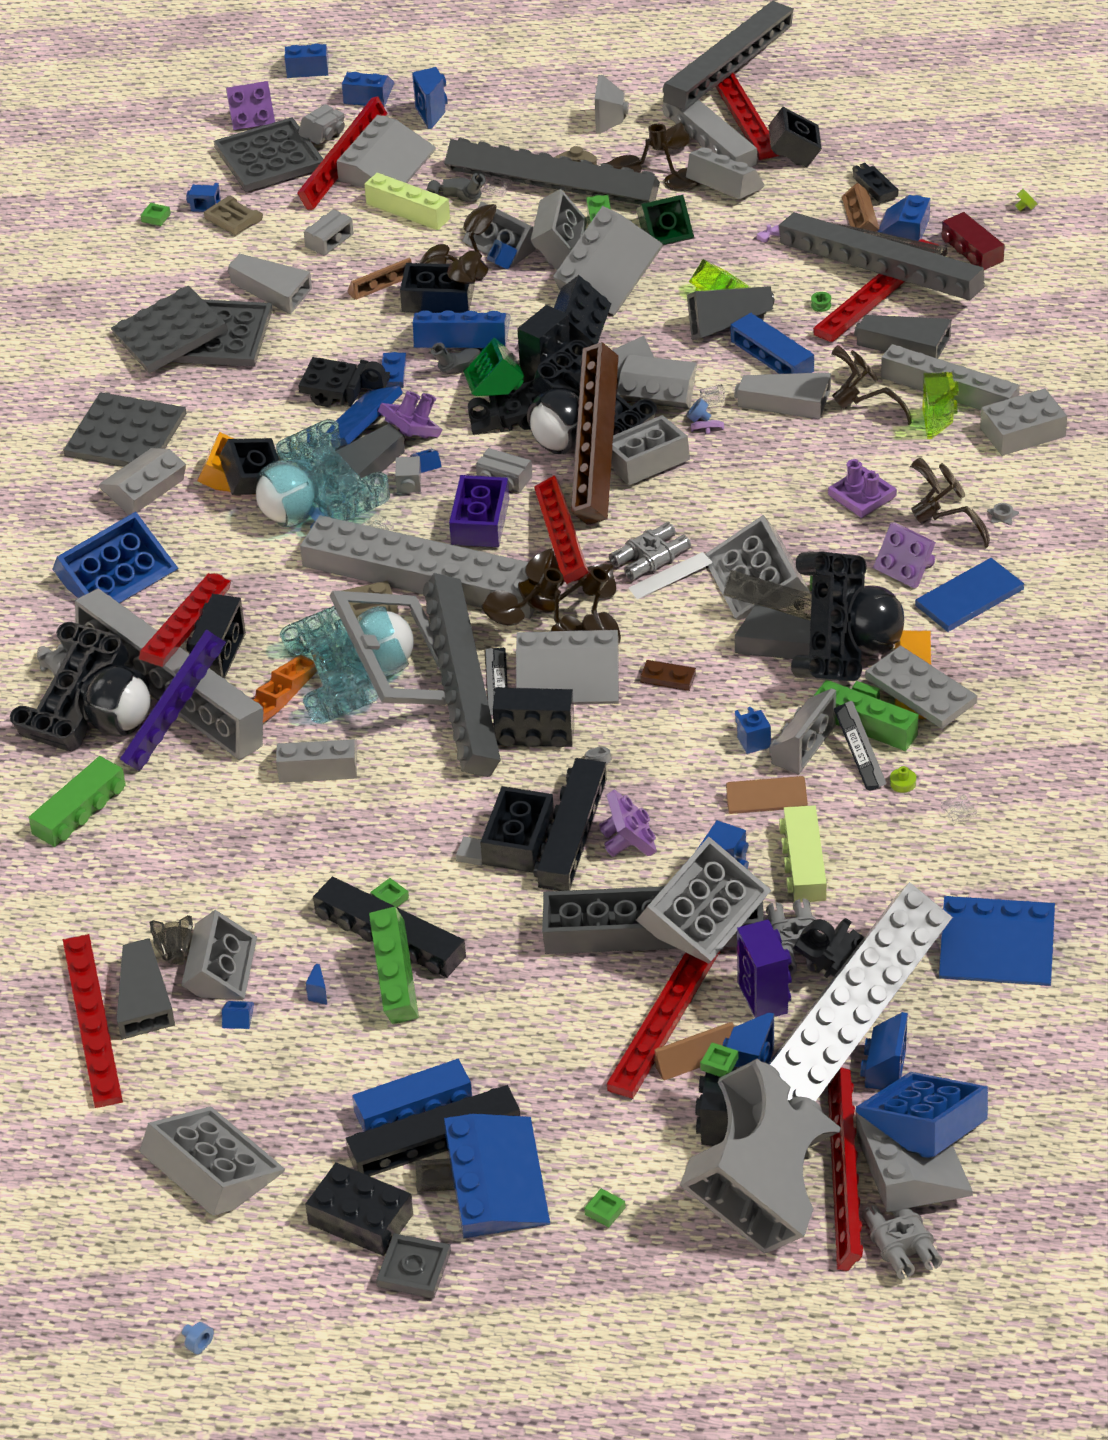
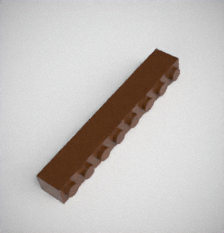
(595, 434)

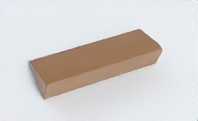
(860, 208)
(377, 280)
(766, 794)
(688, 1053)

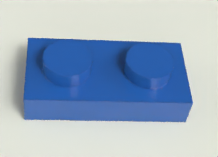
(395, 364)

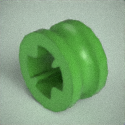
(821, 301)

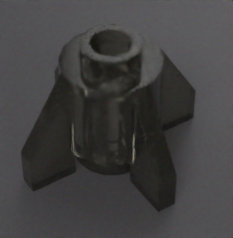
(172, 939)

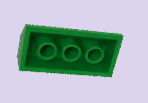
(494, 371)

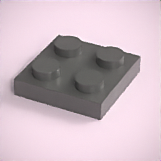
(413, 1265)

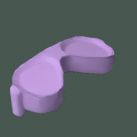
(763, 236)
(707, 424)

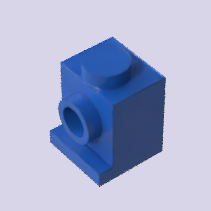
(203, 197)

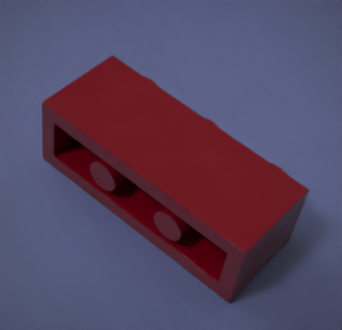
(972, 241)

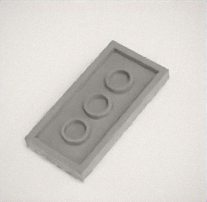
(921, 687)

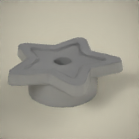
(1002, 513)

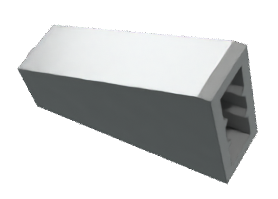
(271, 281)
(785, 393)

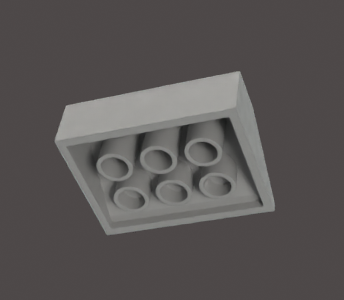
(385, 149)
(610, 257)
(757, 553)
(570, 661)
(704, 902)
(209, 1159)
(905, 1176)

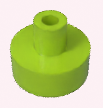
(1026, 200)
(903, 780)

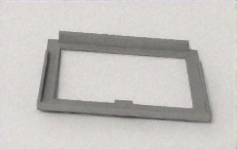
(365, 644)

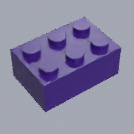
(479, 511)
(763, 969)

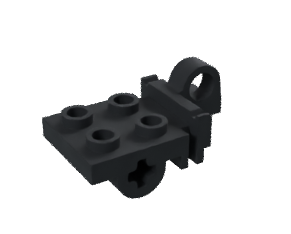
(340, 380)
(502, 410)
(829, 949)

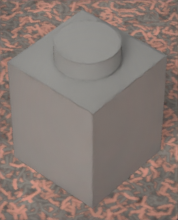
(408, 474)

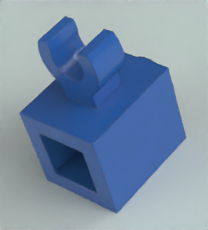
(753, 730)

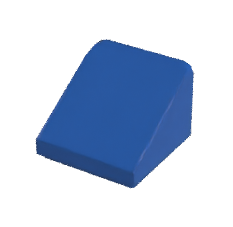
(502, 254)
(428, 459)
(315, 986)
(237, 1014)

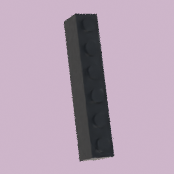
(571, 825)
(427, 944)
(421, 1133)

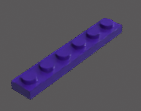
(173, 700)

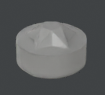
(599, 754)

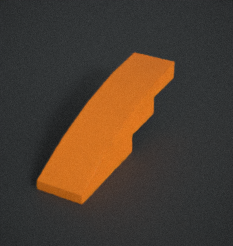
(284, 685)

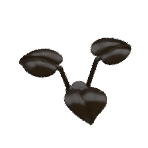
(659, 139)
(469, 265)
(849, 391)
(929, 505)
(545, 573)
(597, 582)

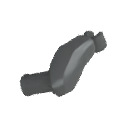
(463, 188)
(454, 362)

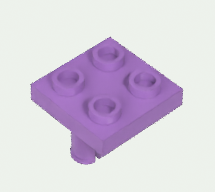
(250, 105)
(411, 419)
(861, 489)
(905, 555)
(629, 823)

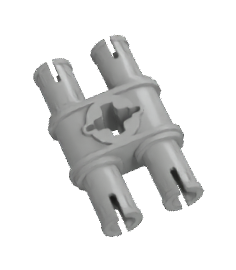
(649, 551)
(791, 928)
(902, 1238)

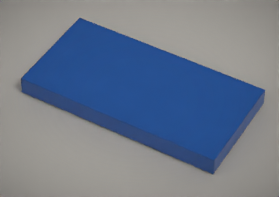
(364, 412)
(969, 594)

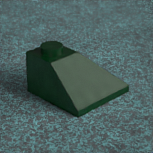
(666, 219)

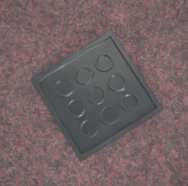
(268, 154)
(169, 329)
(242, 341)
(123, 429)

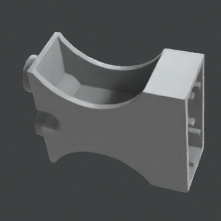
(758, 1168)

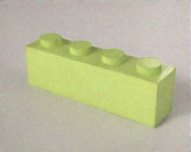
(407, 201)
(804, 853)

